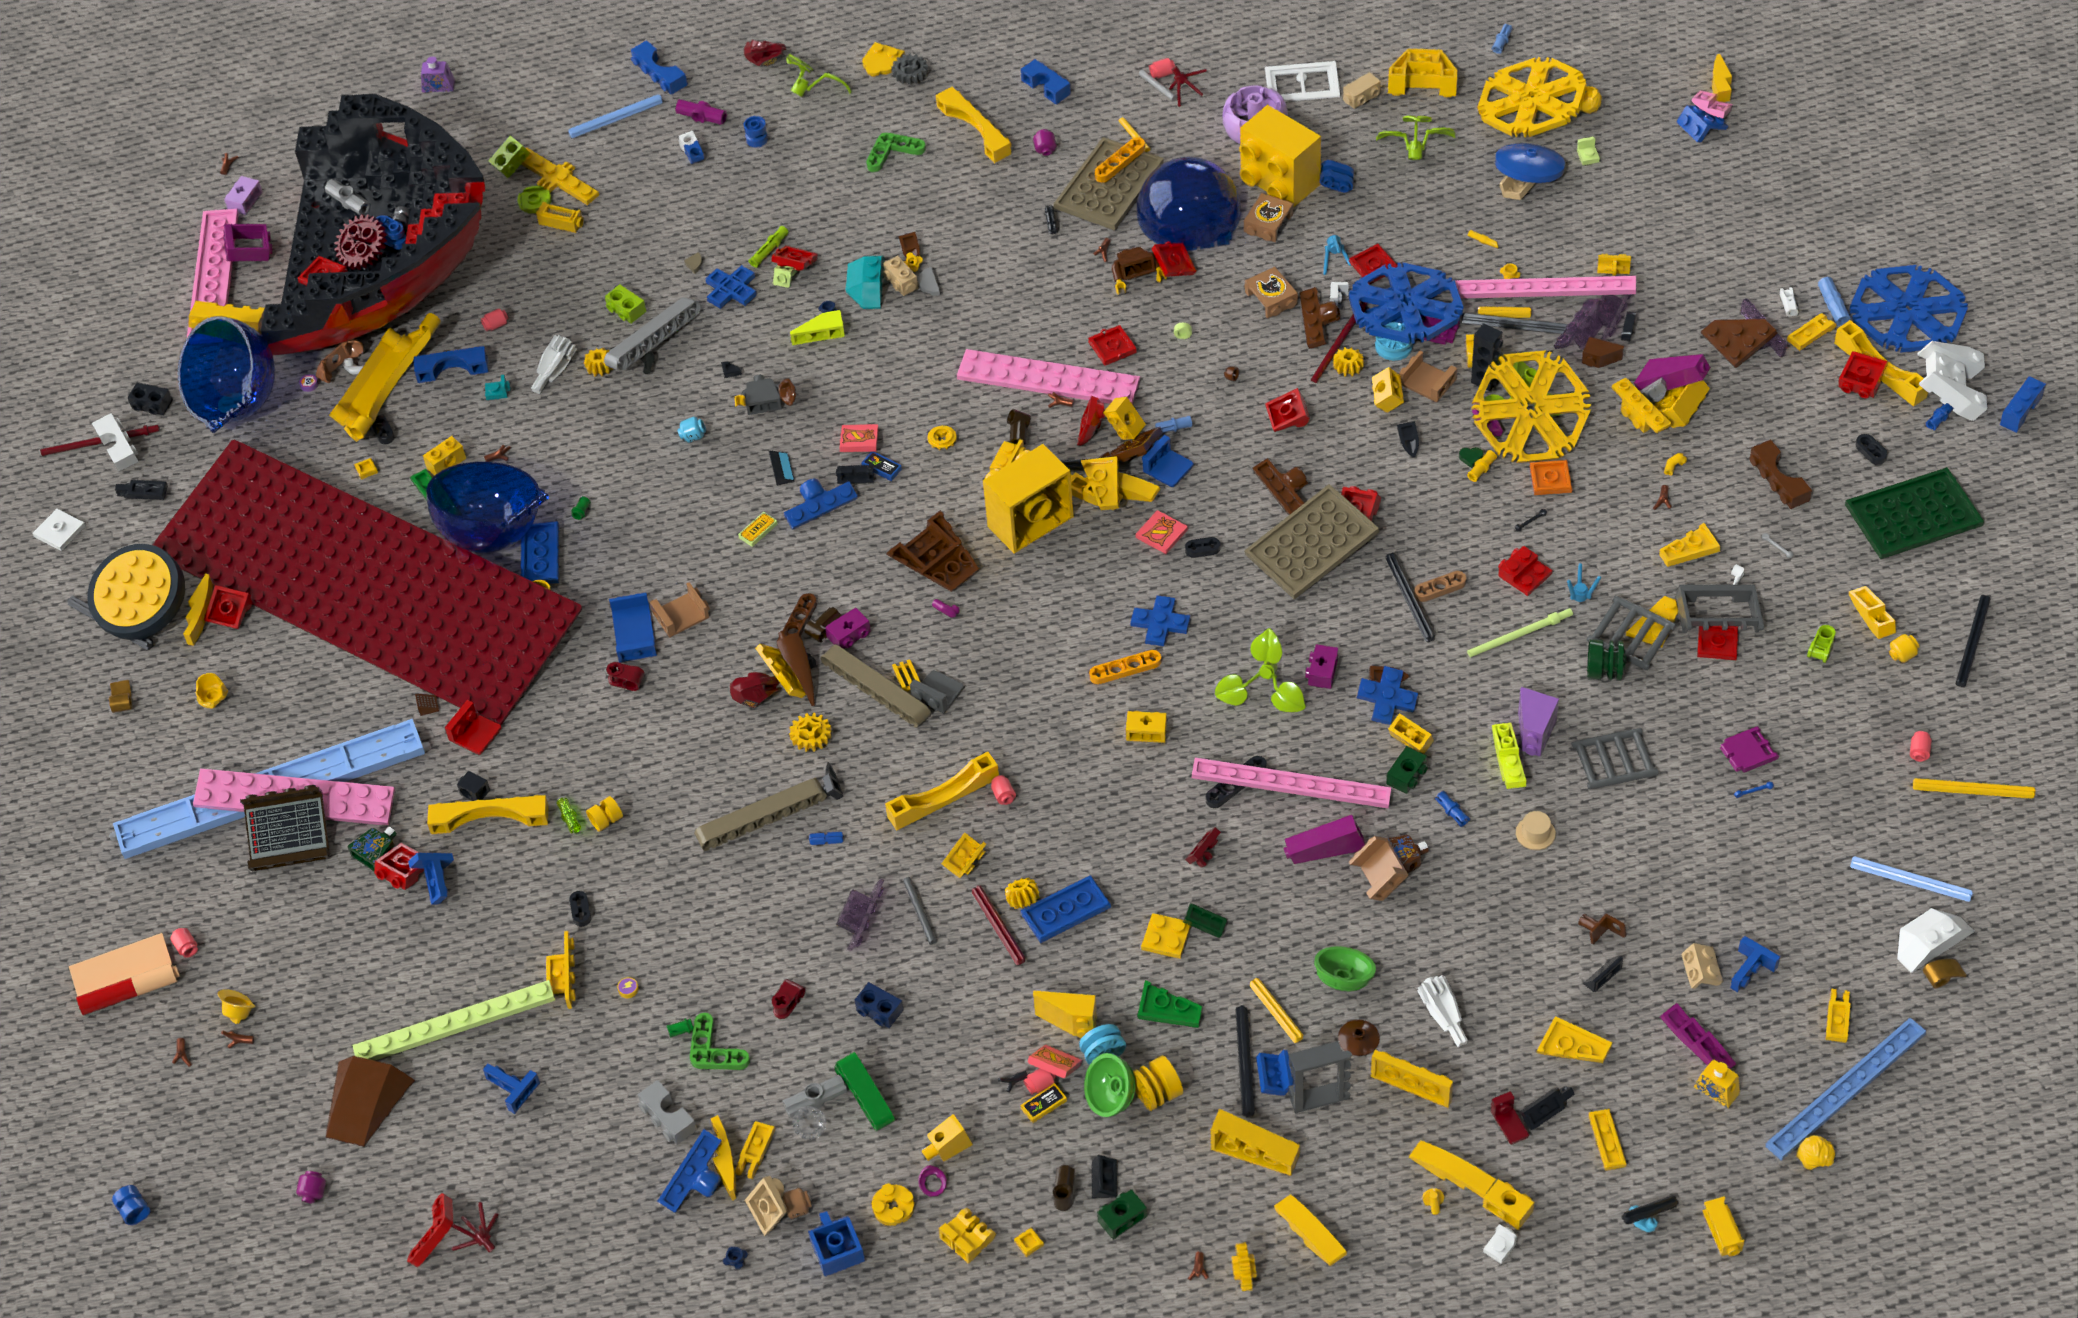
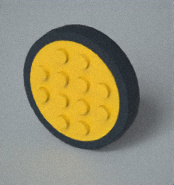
(136, 591)

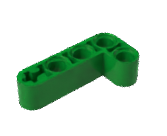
(864, 1091)

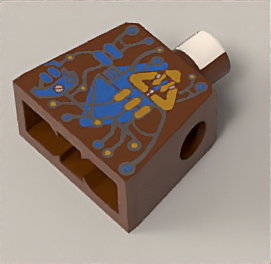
(1408, 852)

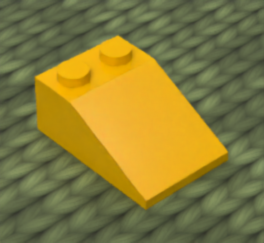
(1067, 1011)

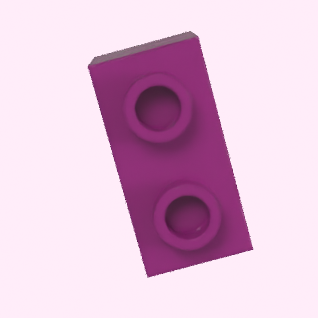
(848, 629)
(1322, 667)

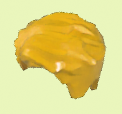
(1591, 100)
(210, 690)
(1816, 1152)

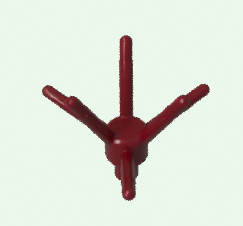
(1181, 78)
(481, 1236)

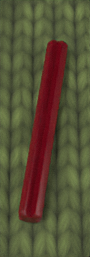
(998, 925)

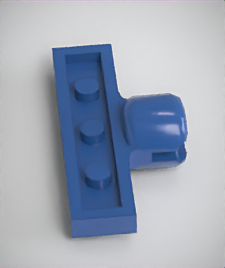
(818, 502)
(693, 1173)

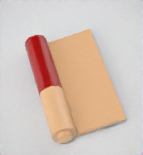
(123, 974)

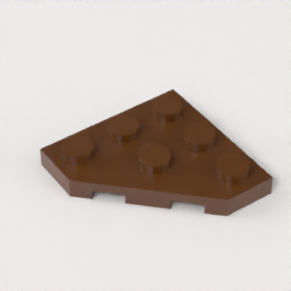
(1738, 338)
(1138, 446)

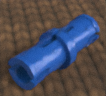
(1939, 415)
(1452, 808)

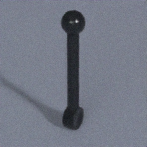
(1542, 512)

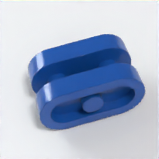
(1336, 176)
(395, 232)

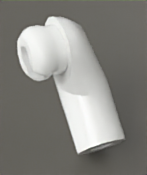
(351, 367)

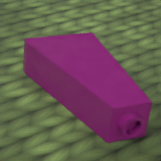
(1674, 370)
(1325, 841)

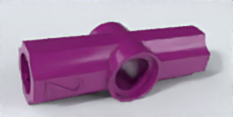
(701, 111)

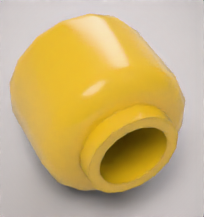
(1903, 648)

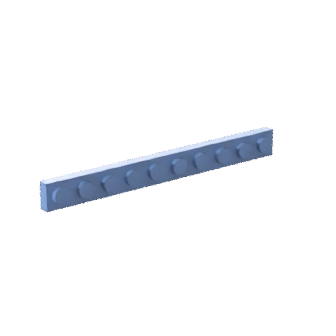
(1845, 1089)

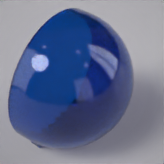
(1189, 204)
(225, 371)
(483, 505)

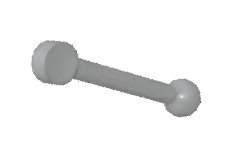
(1789, 554)

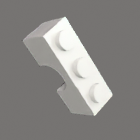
(109, 431)

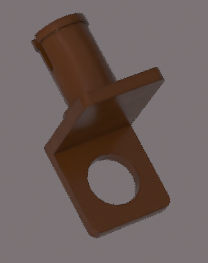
(1598, 928)

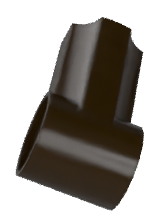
(1018, 424)
(816, 628)
(1064, 1187)

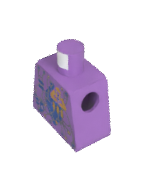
(436, 76)

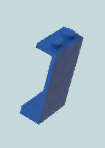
(633, 627)

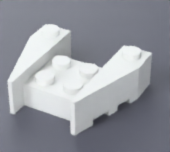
(1947, 373)

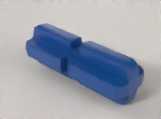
(821, 838)

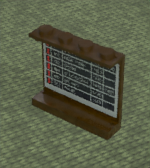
(286, 828)

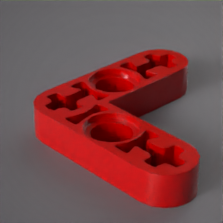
(442, 1222)

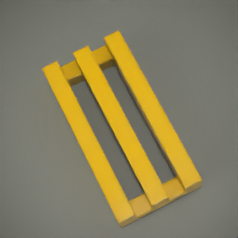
(903, 667)

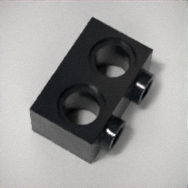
(150, 398)

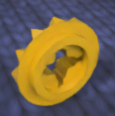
(941, 431)

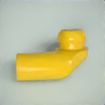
(1674, 460)

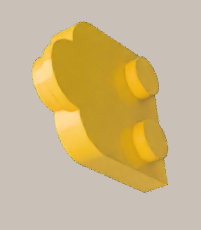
(880, 59)

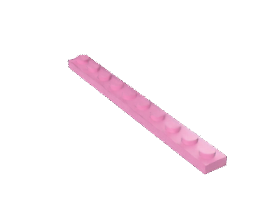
(1546, 287)
(1291, 782)

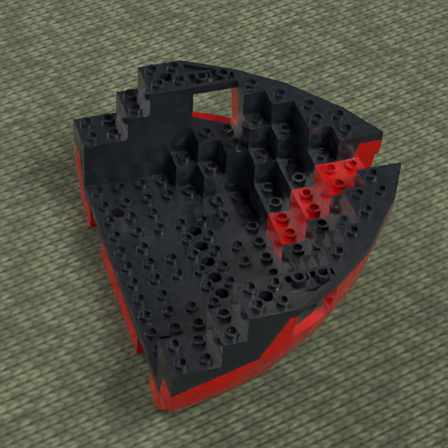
(423, 173)

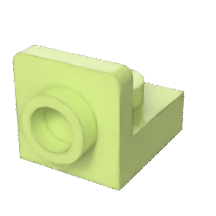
(1587, 151)
(783, 275)

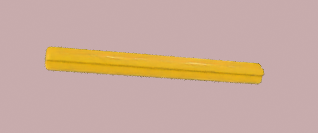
(1973, 788)

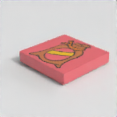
(859, 438)
(1161, 532)
(1054, 1061)

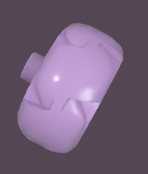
(1249, 102)

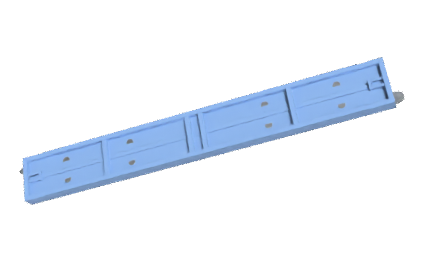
(336, 763)

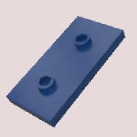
(541, 553)
(1065, 909)

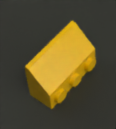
(1682, 402)

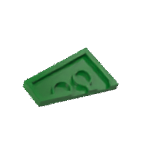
(1164, 1007)

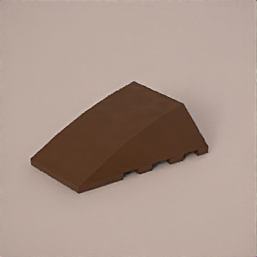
(937, 554)
(363, 1098)

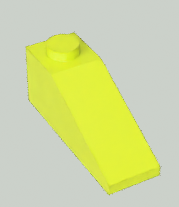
(822, 327)

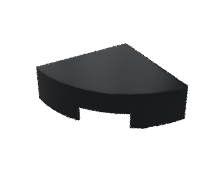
(730, 370)

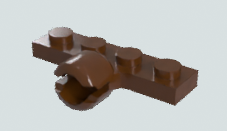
(1317, 316)
(1282, 486)

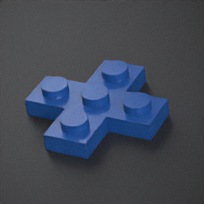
(731, 286)
(1160, 620)
(1387, 695)

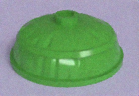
(1344, 968)
(1109, 1085)

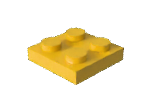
(1165, 936)

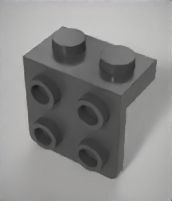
(936, 691)

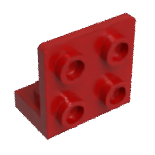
(471, 729)

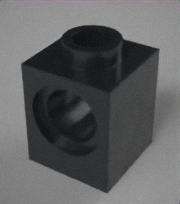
(473, 786)

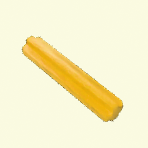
(1512, 312)

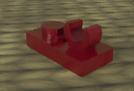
(1208, 840)

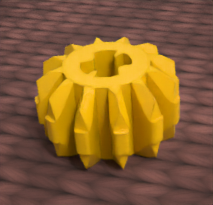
(1348, 361)
(595, 362)
(1022, 893)

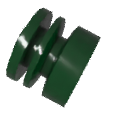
(1605, 660)

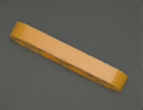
(1117, 157)
(1126, 669)

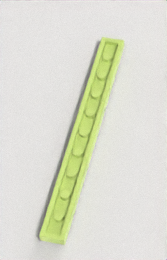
(456, 1022)

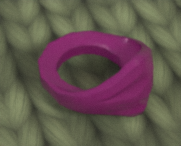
(931, 1170)

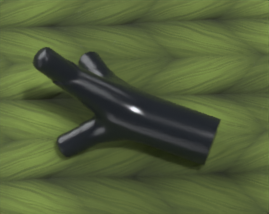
(1012, 1080)

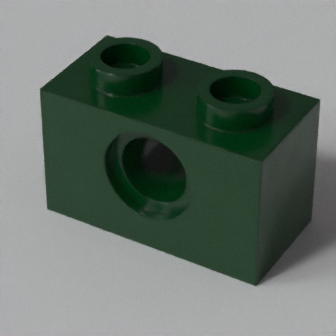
(1408, 760)
(1117, 1224)

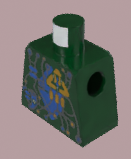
(372, 846)

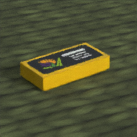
(1043, 1103)

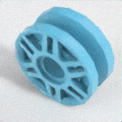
(1392, 349)
(1101, 1041)

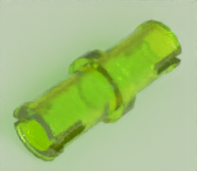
(568, 815)

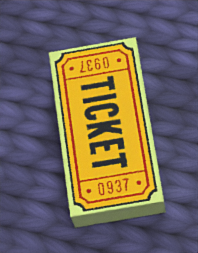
(758, 529)

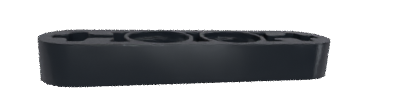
(1227, 795)

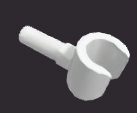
(1737, 571)

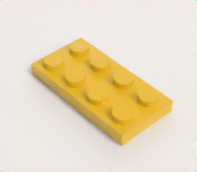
(1412, 1078)

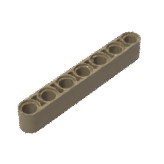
(875, 684)
(760, 813)

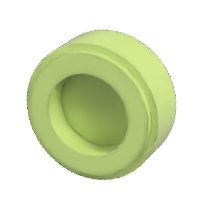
(1182, 330)

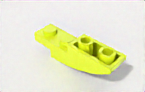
(1508, 755)

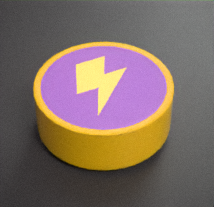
(627, 987)

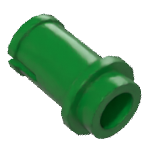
(579, 511)
(680, 1028)

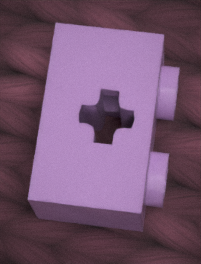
(243, 195)

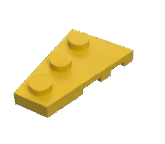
(1104, 481)
(1691, 547)
(1666, 608)
(781, 670)
(1573, 1043)

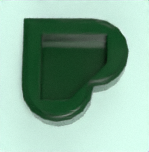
(1470, 456)

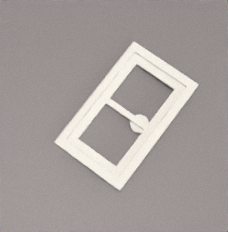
(1300, 69)

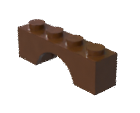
(1790, 489)

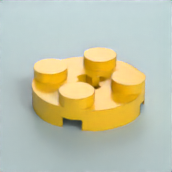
(896, 1215)

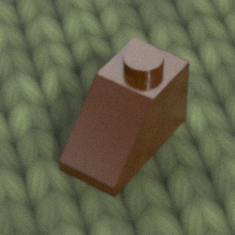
(1601, 353)

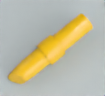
(1482, 238)

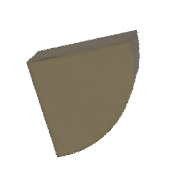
(694, 262)

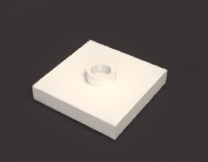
(59, 529)

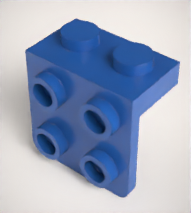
(1698, 122)
(1165, 464)

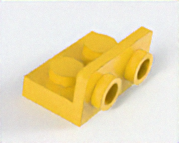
(1007, 454)

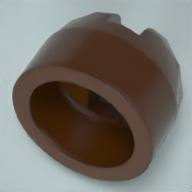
(1231, 373)

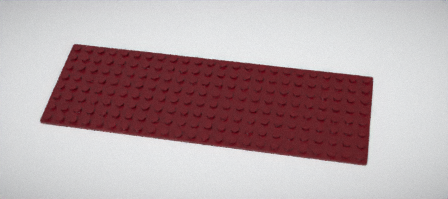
(368, 581)

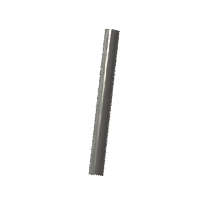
(919, 910)

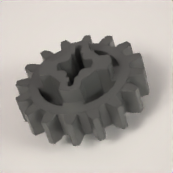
(909, 68)

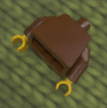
(1134, 263)

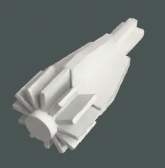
(553, 361)
(1443, 1006)

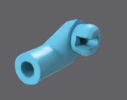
(1646, 1225)

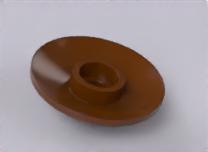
(1362, 1044)

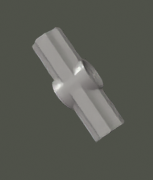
(347, 197)
(826, 1091)

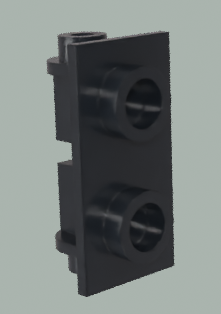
(855, 474)

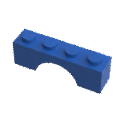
(669, 78)
(431, 365)

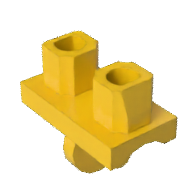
(1614, 264)

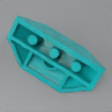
(865, 281)

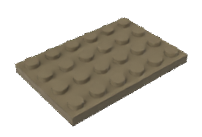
(1107, 201)
(1311, 541)

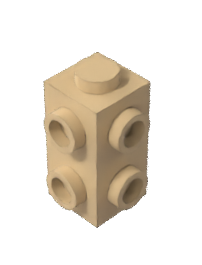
(1361, 90)
(900, 275)

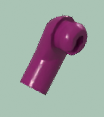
(946, 609)

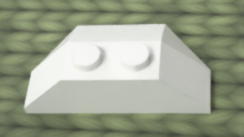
(1929, 937)

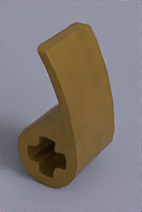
(120, 696)
(1941, 971)

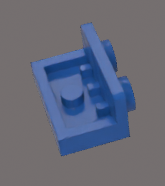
(1274, 1073)

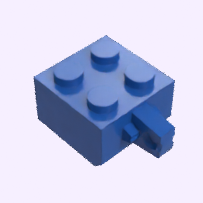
(836, 1244)

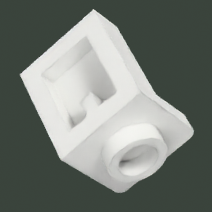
(1338, 290)
(1501, 1243)

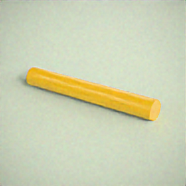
(1131, 131)

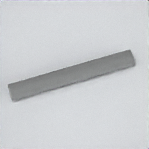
(1157, 85)

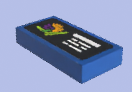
(882, 465)

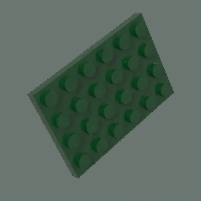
(1914, 513)

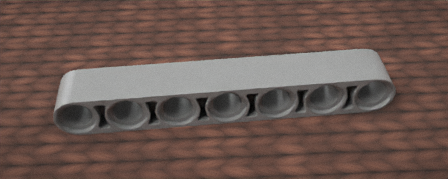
(652, 334)

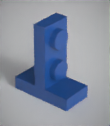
(433, 867)
(1757, 956)
(519, 1089)

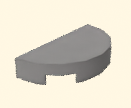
(927, 282)
(1655, 391)

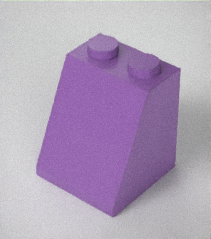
(1536, 720)

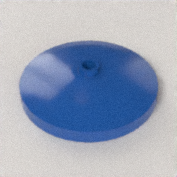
(1529, 163)

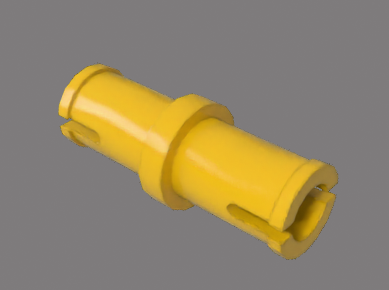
(1481, 466)

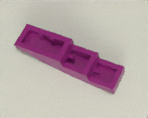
(1695, 1037)

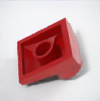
(1288, 411)
(1091, 420)
(227, 607)

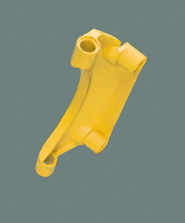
(378, 377)

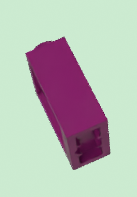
(247, 231)

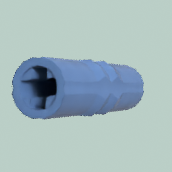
(1834, 301)

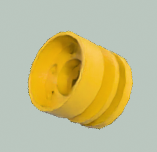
(1157, 1082)

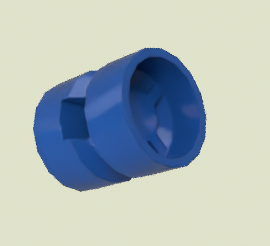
(755, 131)
(131, 1204)

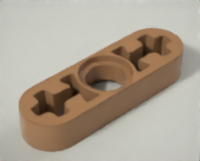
(1434, 592)

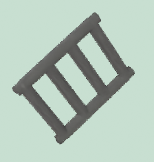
(1634, 610)
(1612, 778)

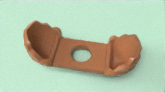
(345, 350)

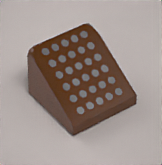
(426, 704)

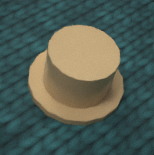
(1535, 831)

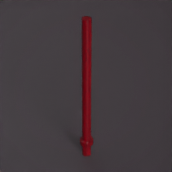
(1318, 373)
(146, 430)

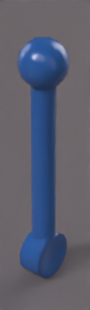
(1769, 785)

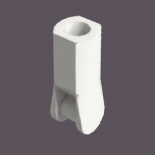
(1789, 302)

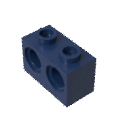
(881, 1002)

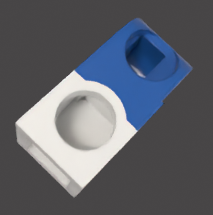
(691, 148)

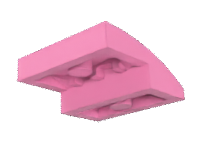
(1708, 103)

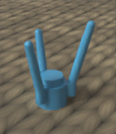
(1335, 246)
(1580, 590)

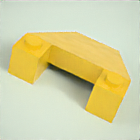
(1423, 70)

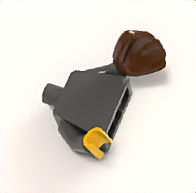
(765, 396)

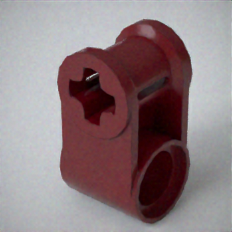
(626, 677)
(787, 998)

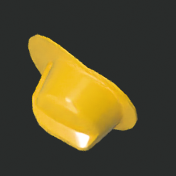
(235, 1005)

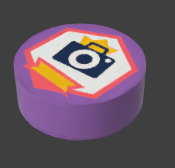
(308, 383)

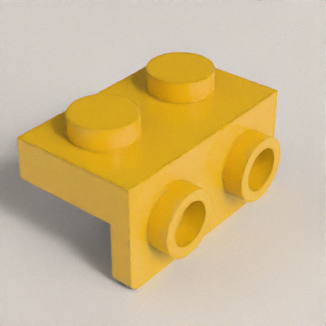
(962, 855)

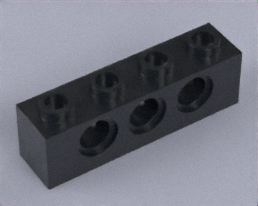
(1486, 350)

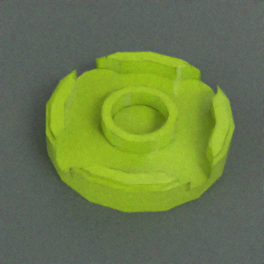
(532, 198)

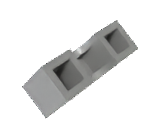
(675, 1125)

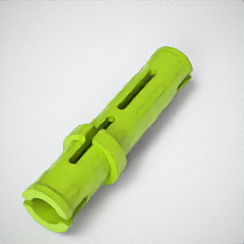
(772, 242)

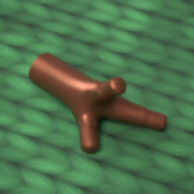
(226, 163)
(1103, 249)
(1059, 400)
(497, 454)
(1663, 497)
(237, 1038)
(180, 1052)
(1198, 1267)

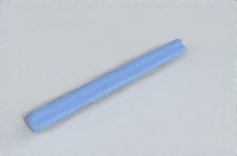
(615, 116)
(1911, 878)

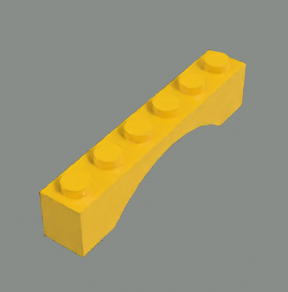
(955, 105)
(1906, 384)
(913, 807)
(449, 816)

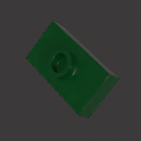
(1205, 920)

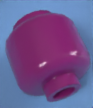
(1044, 142)
(311, 1186)

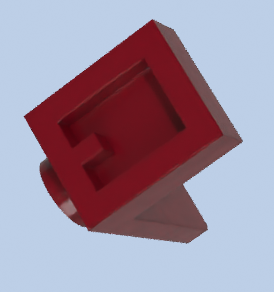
(1503, 1111)

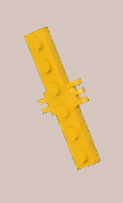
(559, 176)

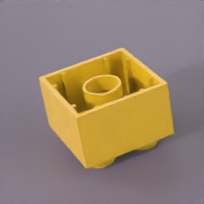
(1280, 156)
(1028, 498)

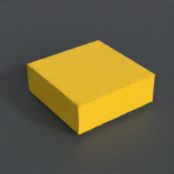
(366, 468)
(1028, 1242)

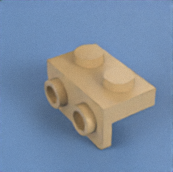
(1514, 188)
(1701, 965)

